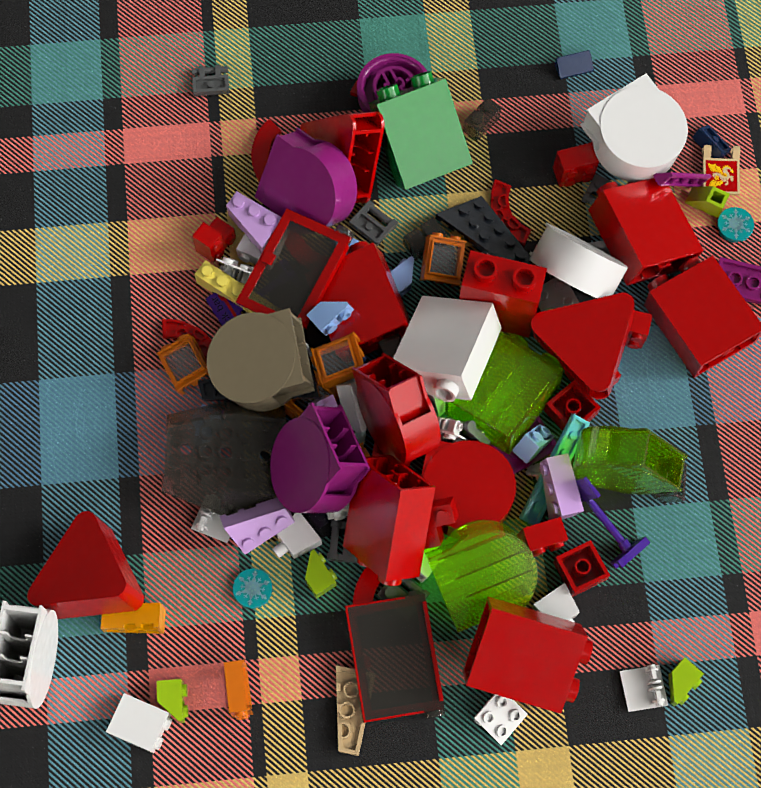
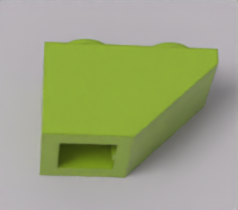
(707, 199)
(318, 576)
(682, 679)
(171, 696)

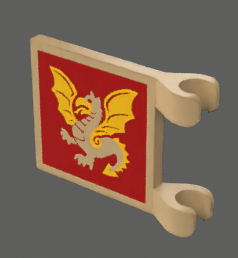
(724, 172)

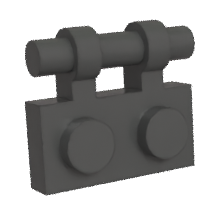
(213, 84)

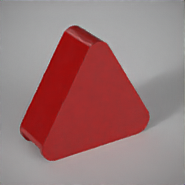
(360, 141)
(588, 339)
(86, 573)

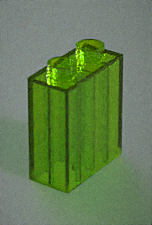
(509, 392)

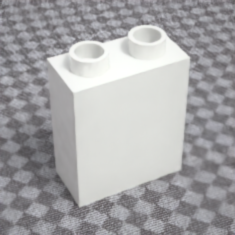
(449, 345)

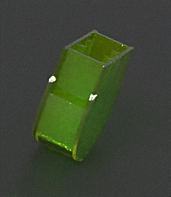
(628, 460)
(478, 563)

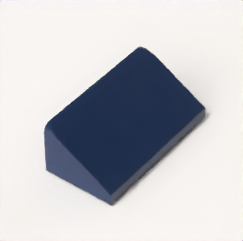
(574, 64)
(707, 136)

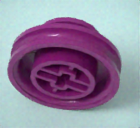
(384, 71)

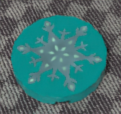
(735, 224)
(252, 588)

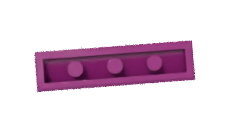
(681, 179)

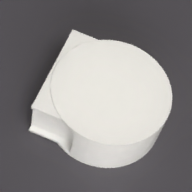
(637, 131)
(578, 262)
(26, 654)

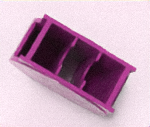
(308, 179)
(317, 461)

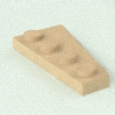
(348, 712)

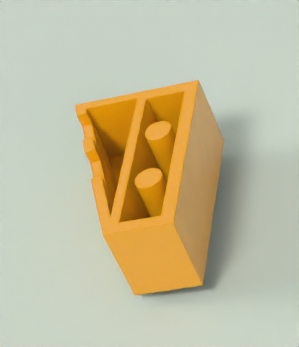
(147, 619)

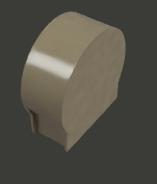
(260, 360)

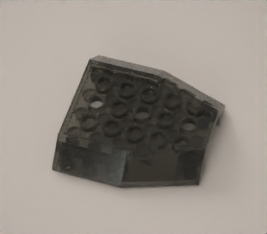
(205, 475)

